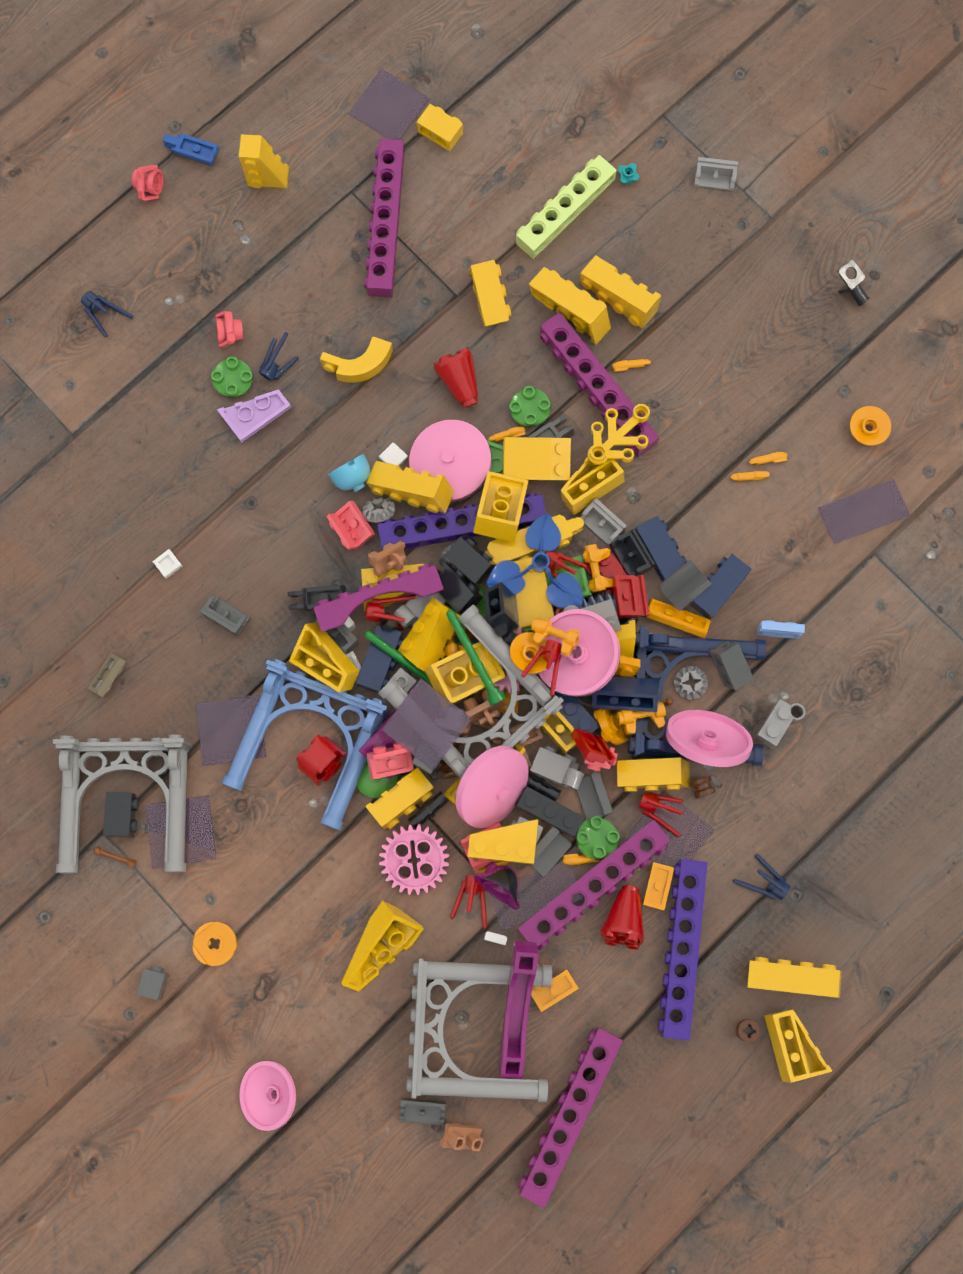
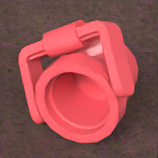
(148, 180)
(228, 329)

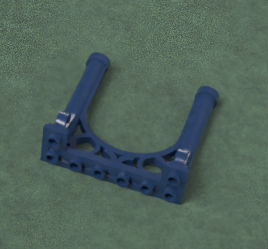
(687, 647)

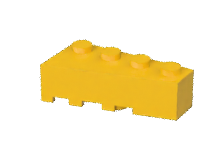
(620, 292)
(575, 305)
(411, 486)
(793, 978)

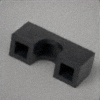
(550, 812)

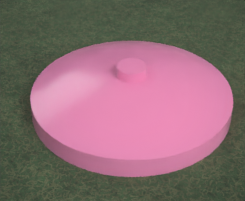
(456, 452)
(591, 661)
(709, 738)
(491, 786)

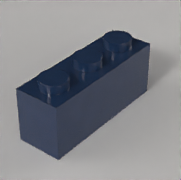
(661, 547)
(724, 583)
(377, 663)
(628, 694)

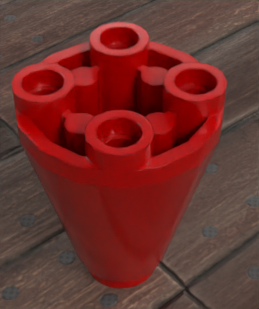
(459, 376)
(625, 920)

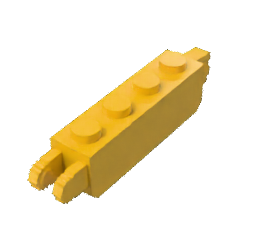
(518, 550)

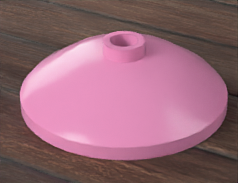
(259, 1097)

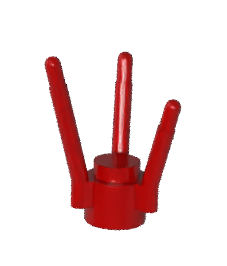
(557, 562)
(375, 612)
(551, 654)
(651, 803)
(472, 888)

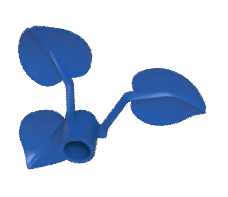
(545, 536)

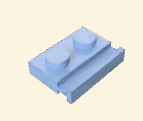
(780, 629)

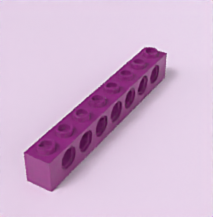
(392, 151)
(559, 327)
(650, 832)
(541, 1193)

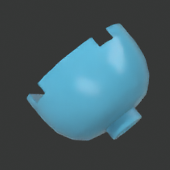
(352, 474)

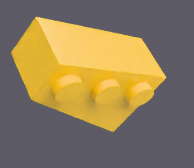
(489, 293)
(590, 483)
(653, 774)
(401, 799)
(793, 1048)

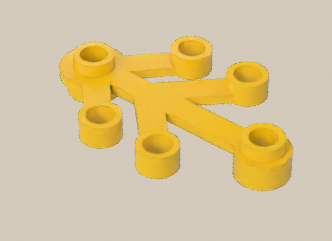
(617, 438)

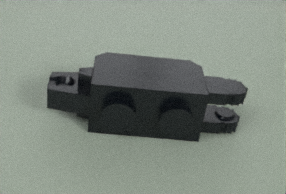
(315, 594)

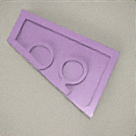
(253, 415)

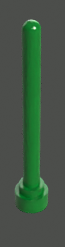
(397, 656)
(494, 694)

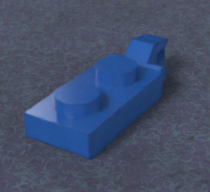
(192, 148)

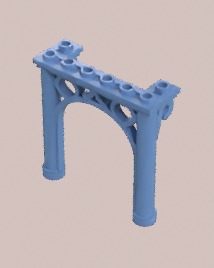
(263, 717)

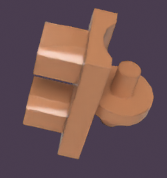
(390, 558)
(484, 711)
(462, 1137)

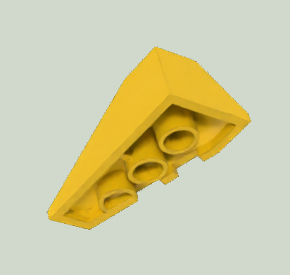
(383, 938)

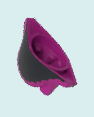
(501, 883)

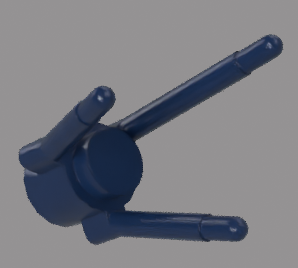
(94, 303)
(269, 368)
(777, 885)

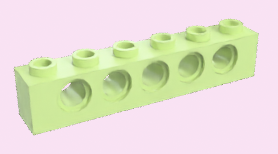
(533, 243)

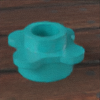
(624, 177)

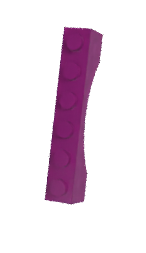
(336, 612)
(519, 992)

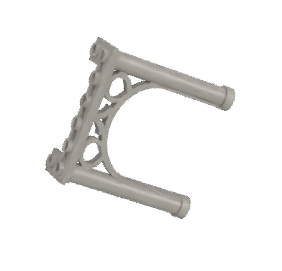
(531, 682)
(72, 794)
(466, 1085)

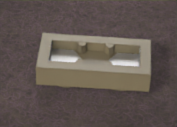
(106, 675)

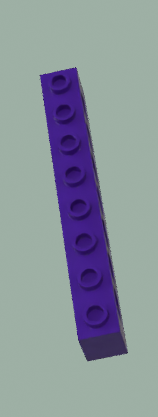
(453, 531)
(697, 871)

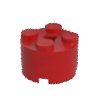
(320, 759)

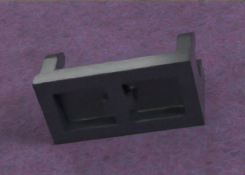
(632, 553)

